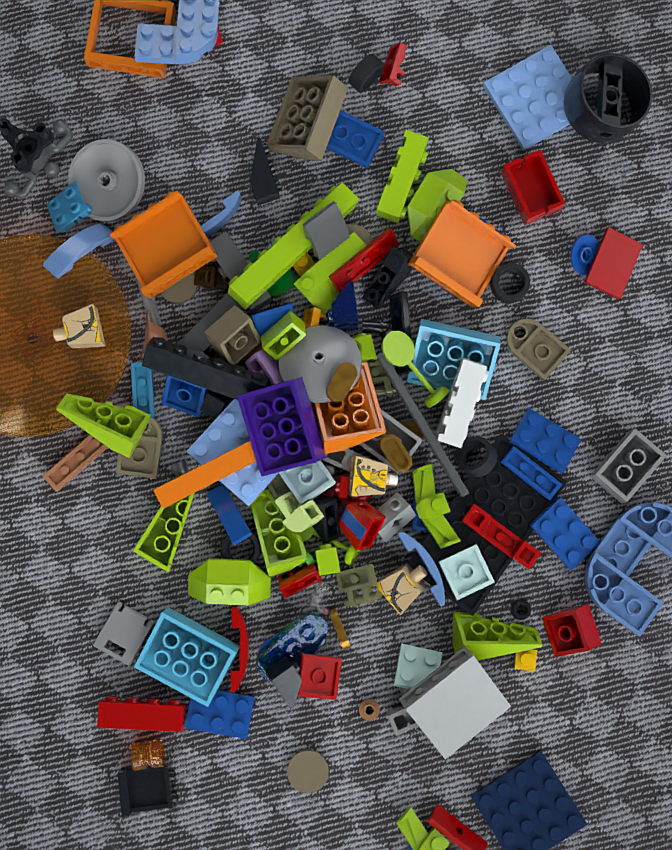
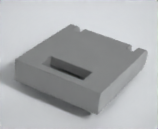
(125, 630)

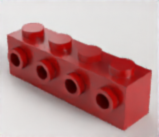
(141, 715)

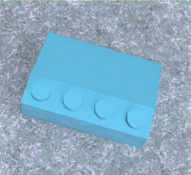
(441, 348)
(187, 656)

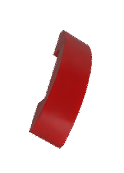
(501, 537)
(239, 622)

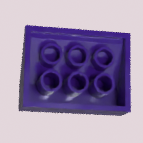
(281, 427)

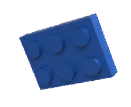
(355, 139)
(545, 440)
(564, 533)
(226, 714)

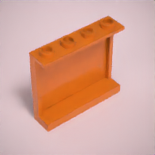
(164, 244)
(461, 252)

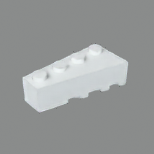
(461, 402)

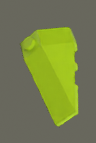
(112, 425)
(280, 546)

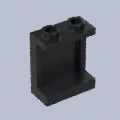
(147, 789)

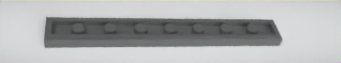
(422, 425)

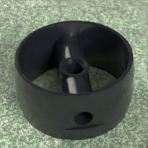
(614, 74)

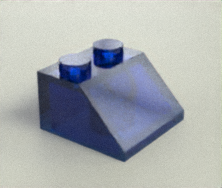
(344, 310)

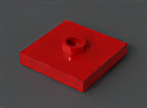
(319, 676)

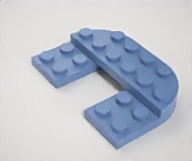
(183, 43)
(617, 557)

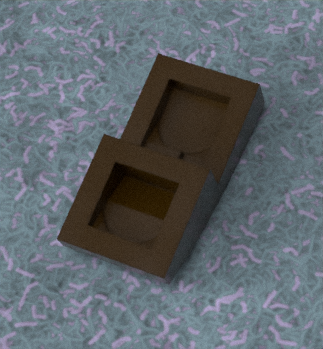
(210, 278)

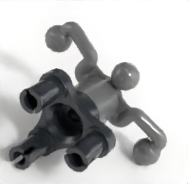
(33, 152)

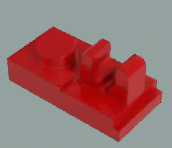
(391, 69)
(299, 581)

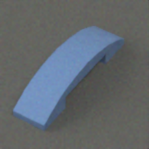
(230, 206)
(76, 247)
(437, 589)

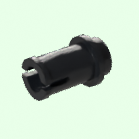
(374, 327)

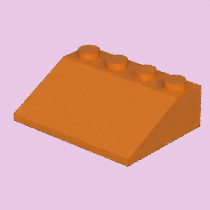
(352, 419)

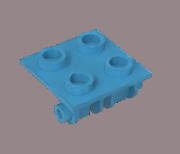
(68, 208)

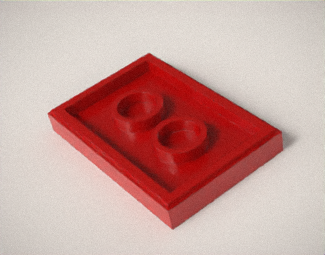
(613, 263)

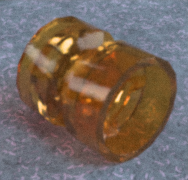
(150, 754)

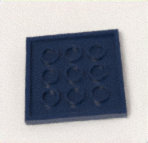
(529, 806)

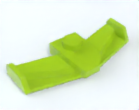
(432, 507)
(417, 835)

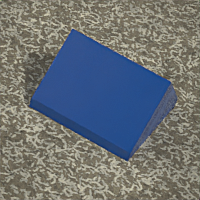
(266, 319)
(183, 396)

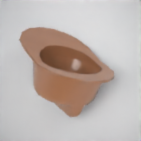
(152, 330)

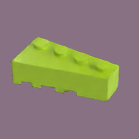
(403, 176)

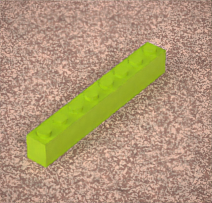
(285, 251)

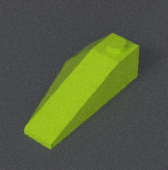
(316, 282)
(490, 637)

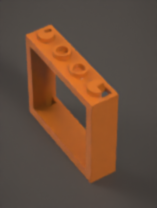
(119, 63)

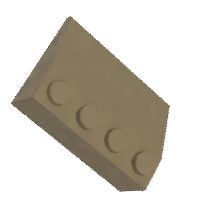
(307, 116)

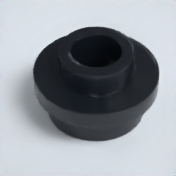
(527, 609)

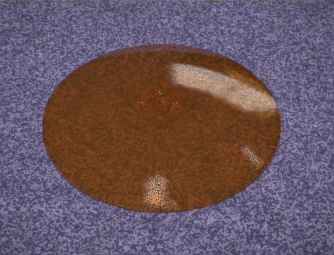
(42, 373)

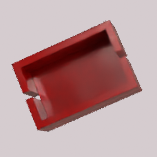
(532, 187)

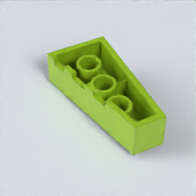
(164, 533)

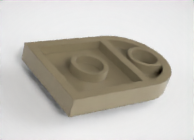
(538, 347)
(146, 456)

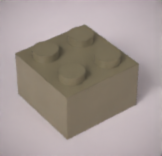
(233, 336)

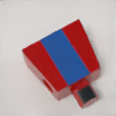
(360, 523)

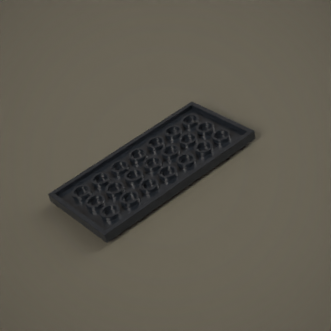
(506, 501)

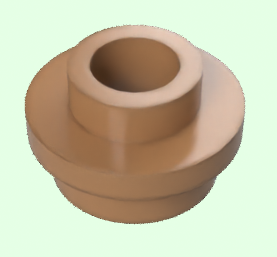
(376, 709)

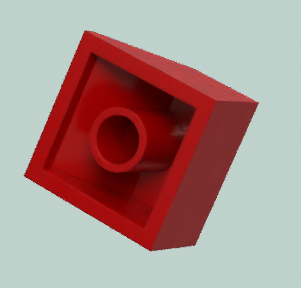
(572, 630)

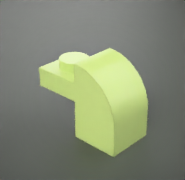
(298, 516)

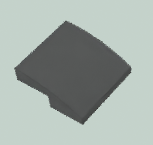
(326, 230)

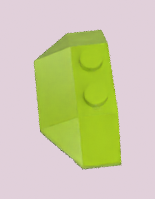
(430, 197)
(229, 582)

